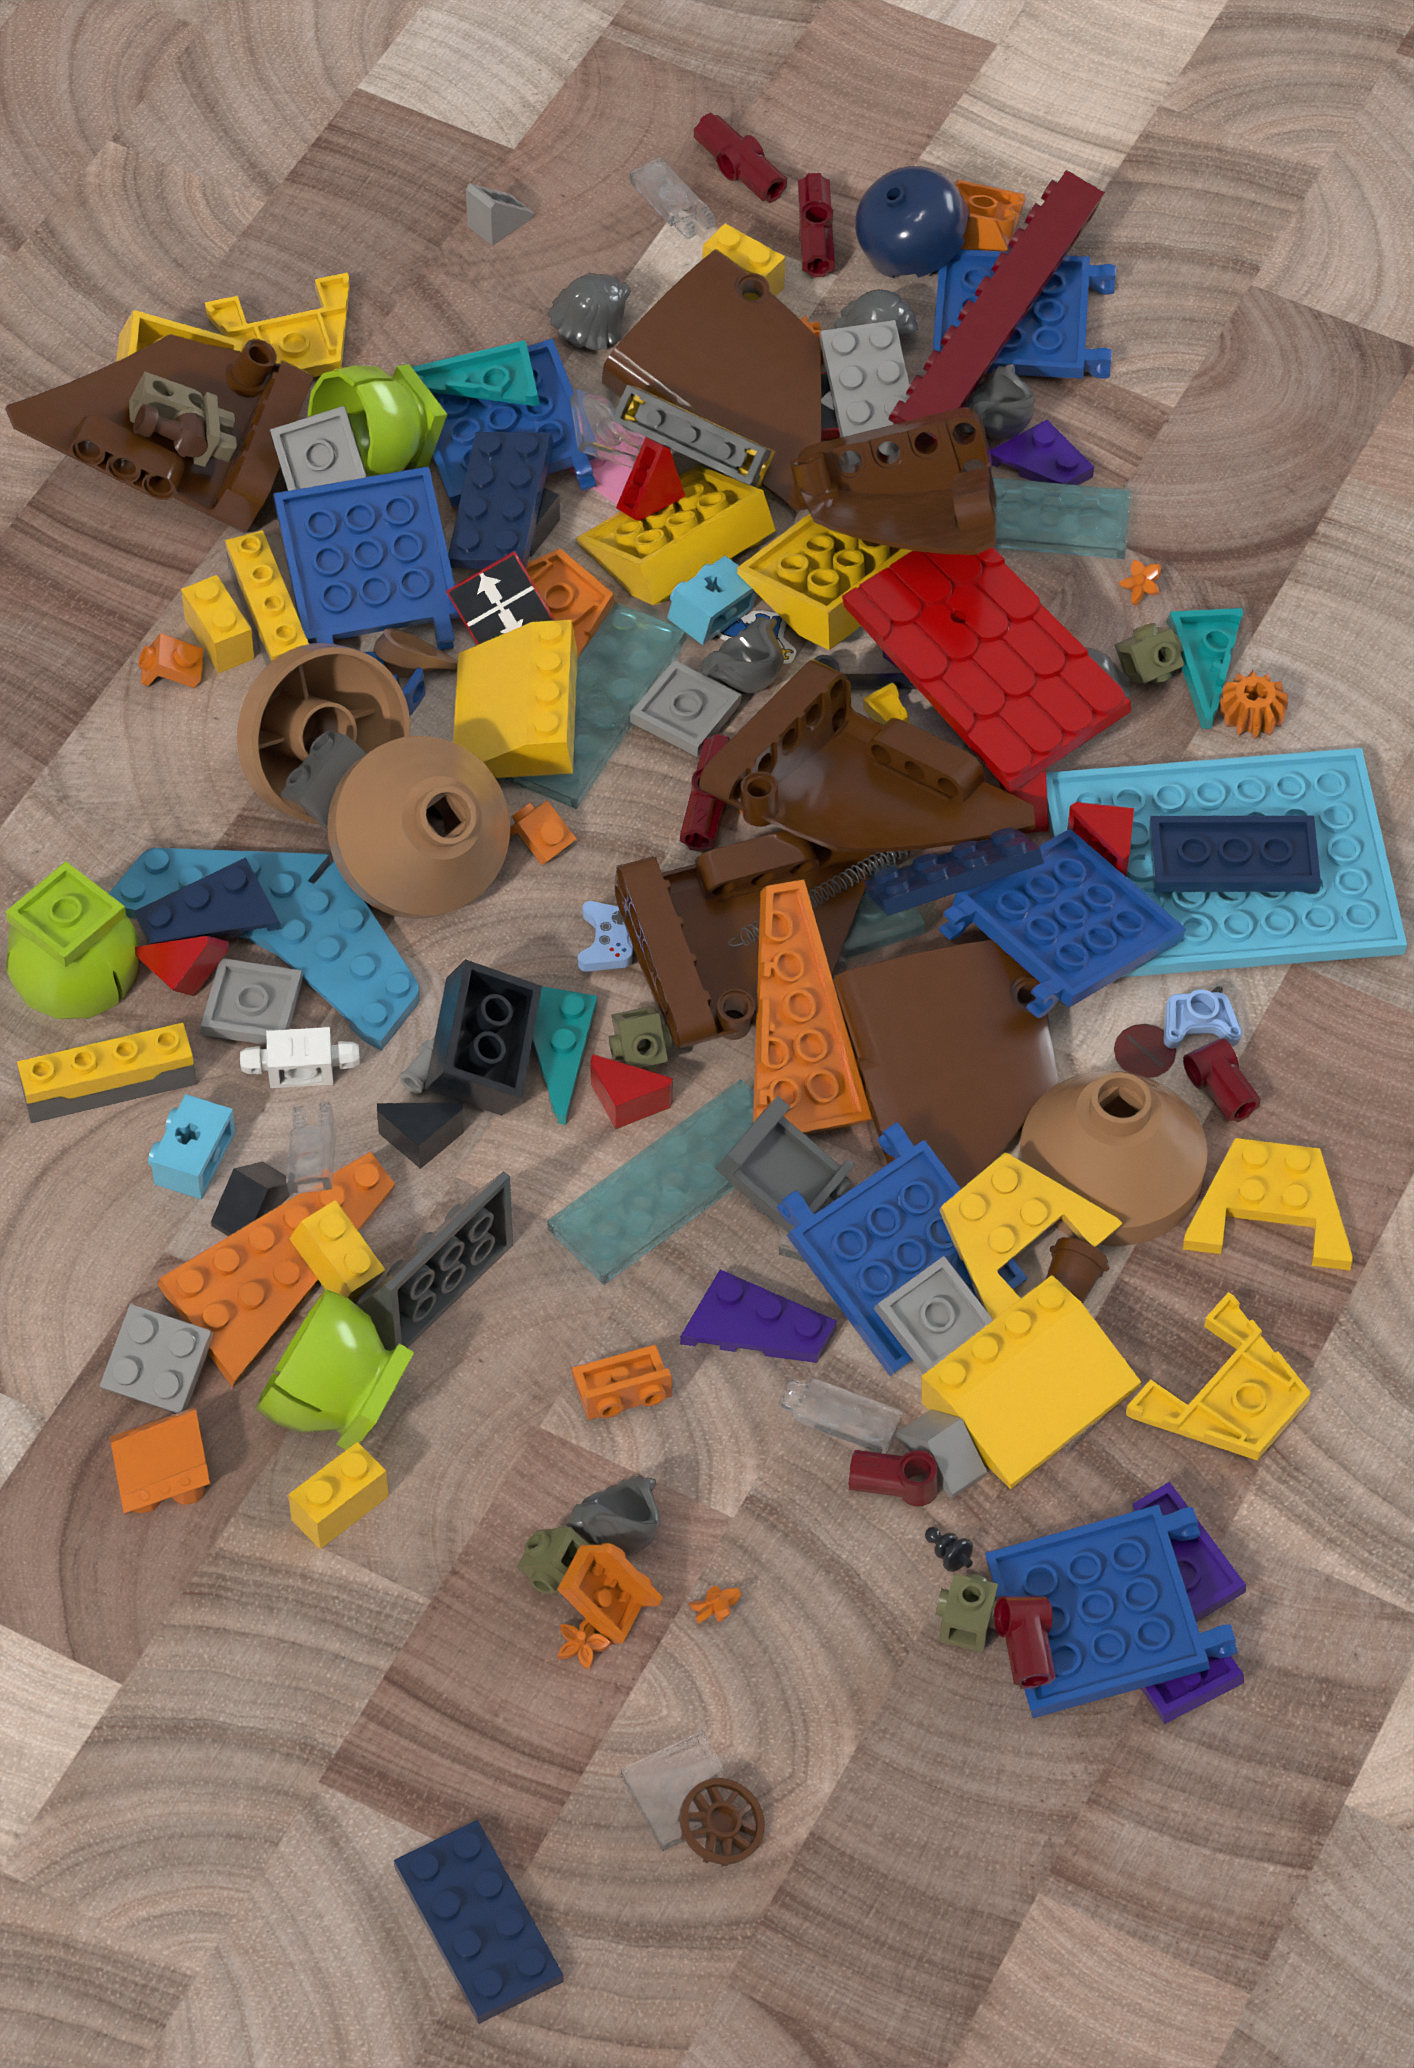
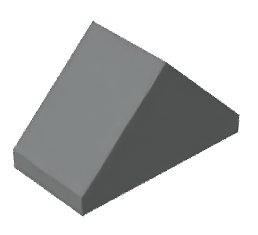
(494, 213)
(950, 1445)

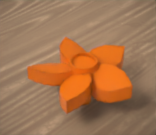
(1142, 581)
(716, 1603)
(582, 1643)

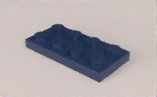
(500, 498)
(1234, 854)
(953, 872)
(478, 1921)

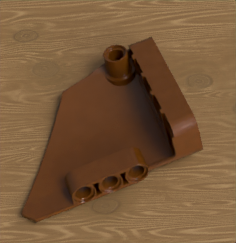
(729, 363)
(93, 423)
(909, 498)
(852, 781)
(690, 913)
(949, 1049)

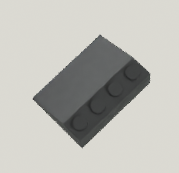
(442, 1266)

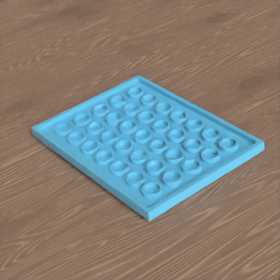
(1356, 899)

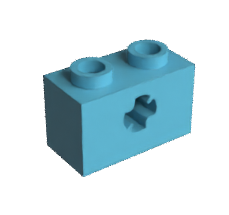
(711, 600)
(192, 1146)

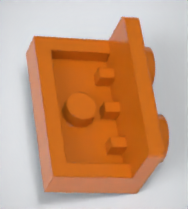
(622, 1382)
(607, 1589)

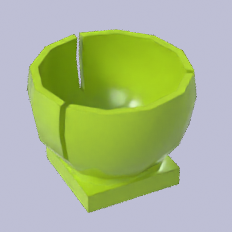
(390, 416)
(68, 945)
(333, 1373)

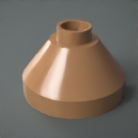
(302, 698)
(389, 846)
(1121, 1148)

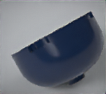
(911, 221)

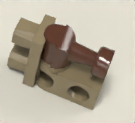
(183, 416)

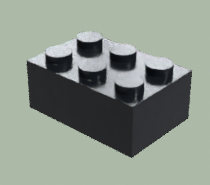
(483, 1037)

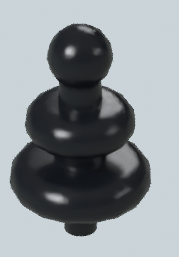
(953, 1551)

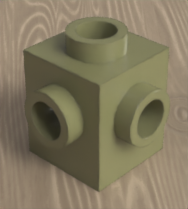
(1150, 654)
(639, 1025)
(549, 1557)
(967, 1611)

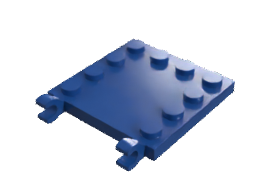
(1054, 329)
(475, 415)
(367, 556)
(1067, 922)
(882, 1239)
(1114, 1606)

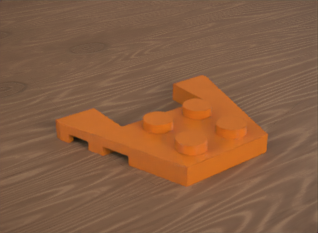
(571, 594)

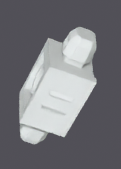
(299, 1057)

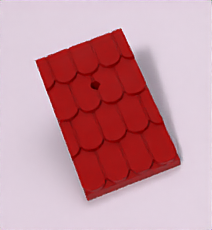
(988, 659)

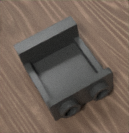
(318, 776)
(777, 1160)

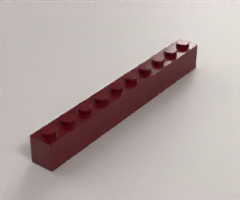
(1001, 302)

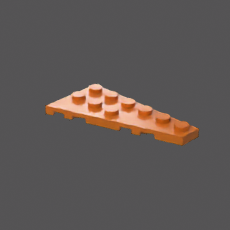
(799, 1022)
(257, 1276)

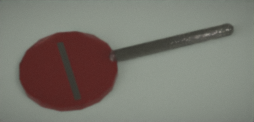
(1142, 1049)

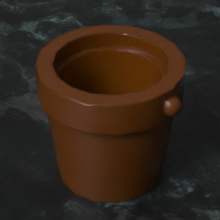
(1077, 1265)

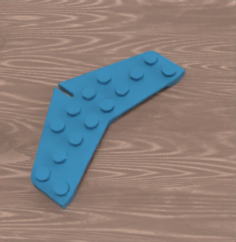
(322, 933)

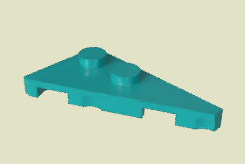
(488, 374)
(1207, 651)
(561, 1042)

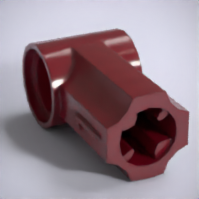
(1218, 1072)
(891, 1473)
(1026, 1626)

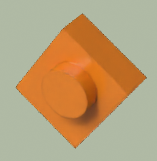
(171, 660)
(541, 830)

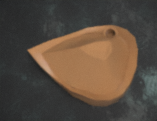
(406, 652)

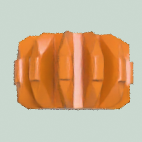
(1253, 704)

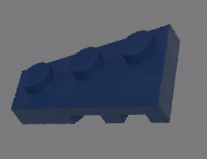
(212, 906)

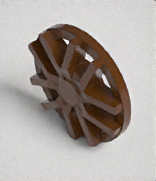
(721, 1821)

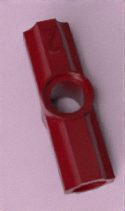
(740, 158)
(816, 225)
(703, 810)

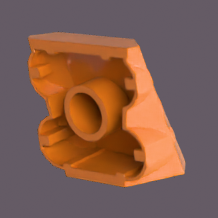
(992, 216)
(160, 1462)

